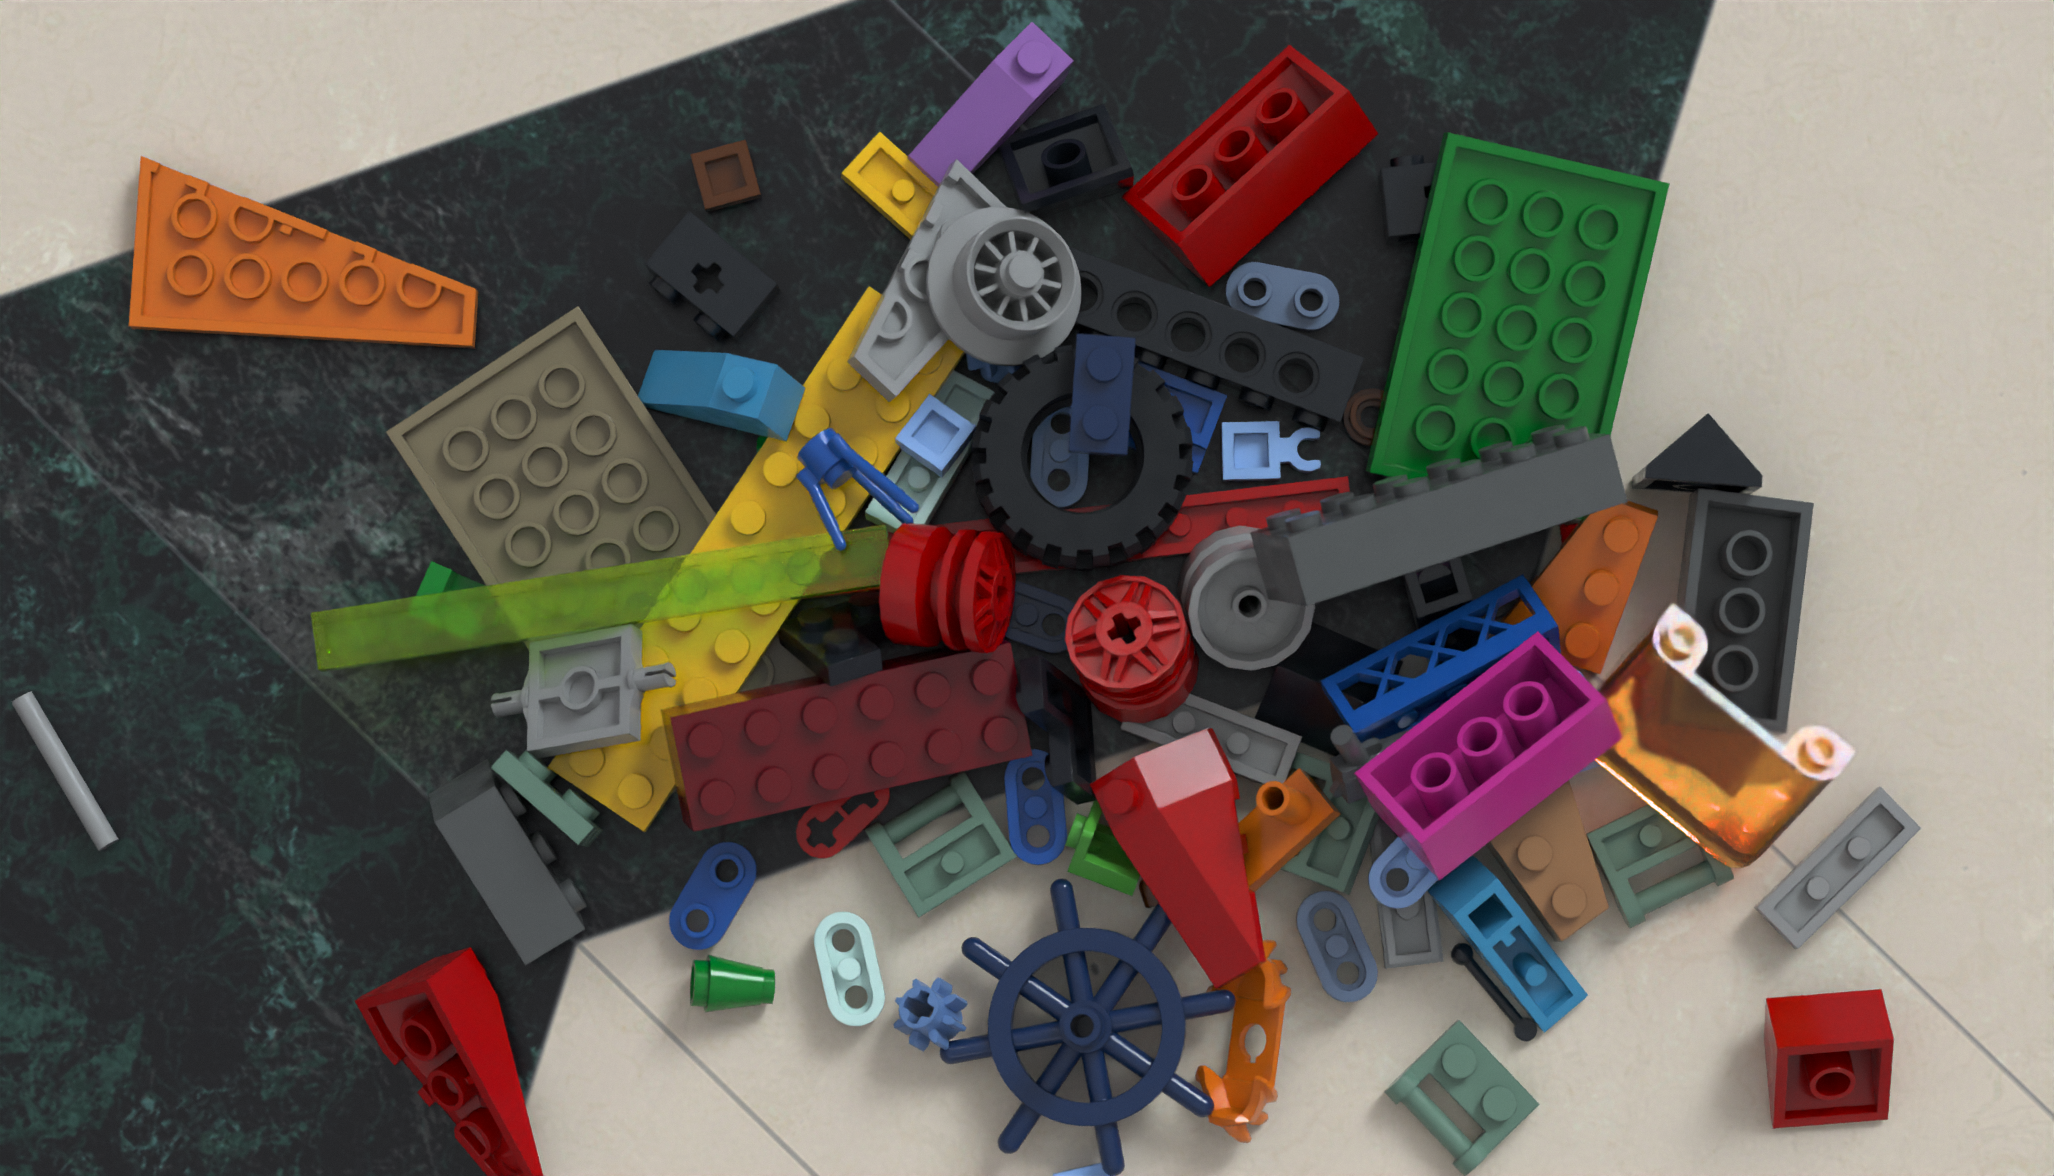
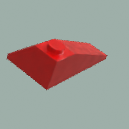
(1184, 838)
(456, 1043)

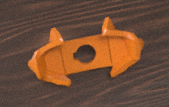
(1249, 1085)

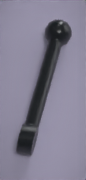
(1523, 1028)

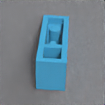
(723, 391)
(1507, 942)

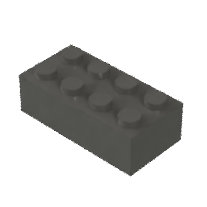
(1746, 592)

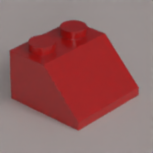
(1828, 1058)

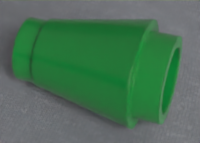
(729, 984)

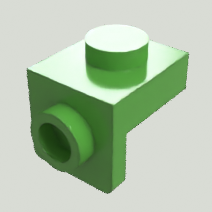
(1099, 854)

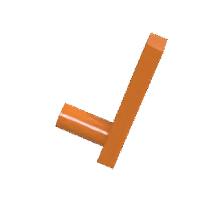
(1283, 824)

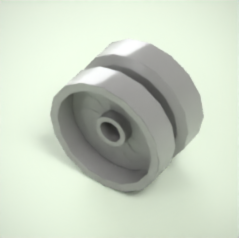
(1233, 631)

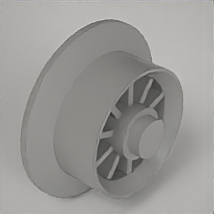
(1003, 286)

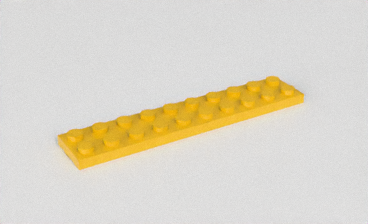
(768, 504)

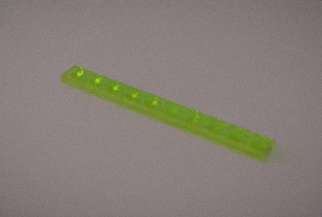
(598, 599)

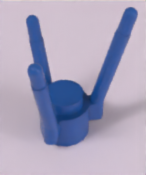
(833, 463)

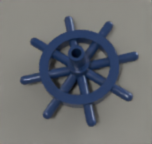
(1086, 1027)

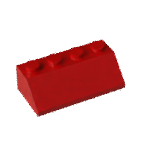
(1251, 164)

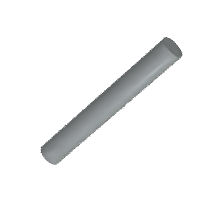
(65, 771)

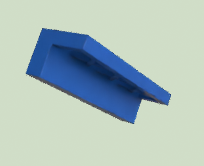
(1419, 697)

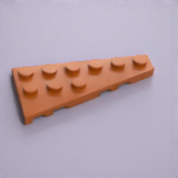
(254, 271)

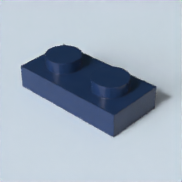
(1102, 395)

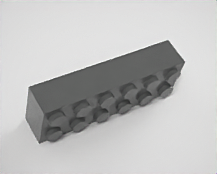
(1437, 515)

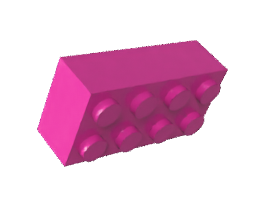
(1489, 755)

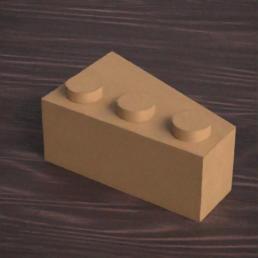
(1553, 864)

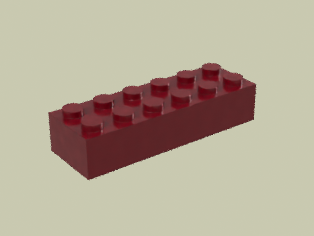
(826, 743)

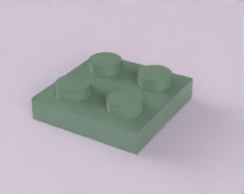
(533, 781)

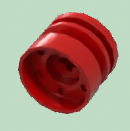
(947, 587)
(1137, 678)

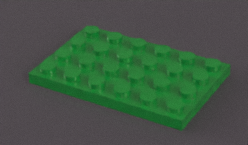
(1515, 304)

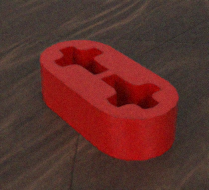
(846, 831)

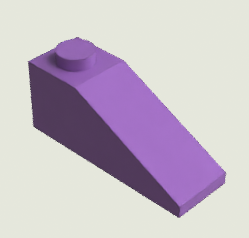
(994, 105)

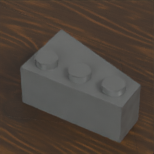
(507, 861)

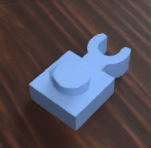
(1255, 451)

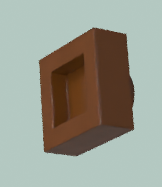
(726, 175)

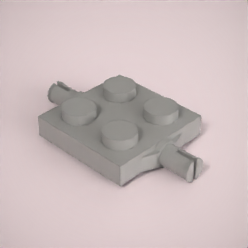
(584, 691)

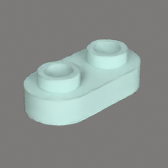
(849, 968)

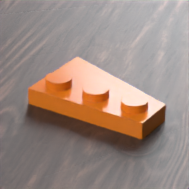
(1591, 581)

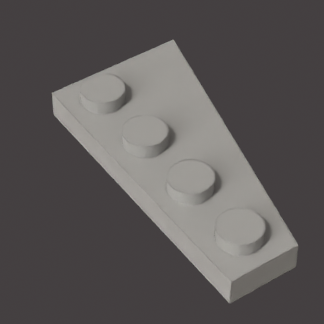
(902, 327)

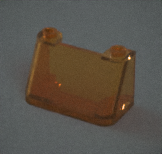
(1704, 756)

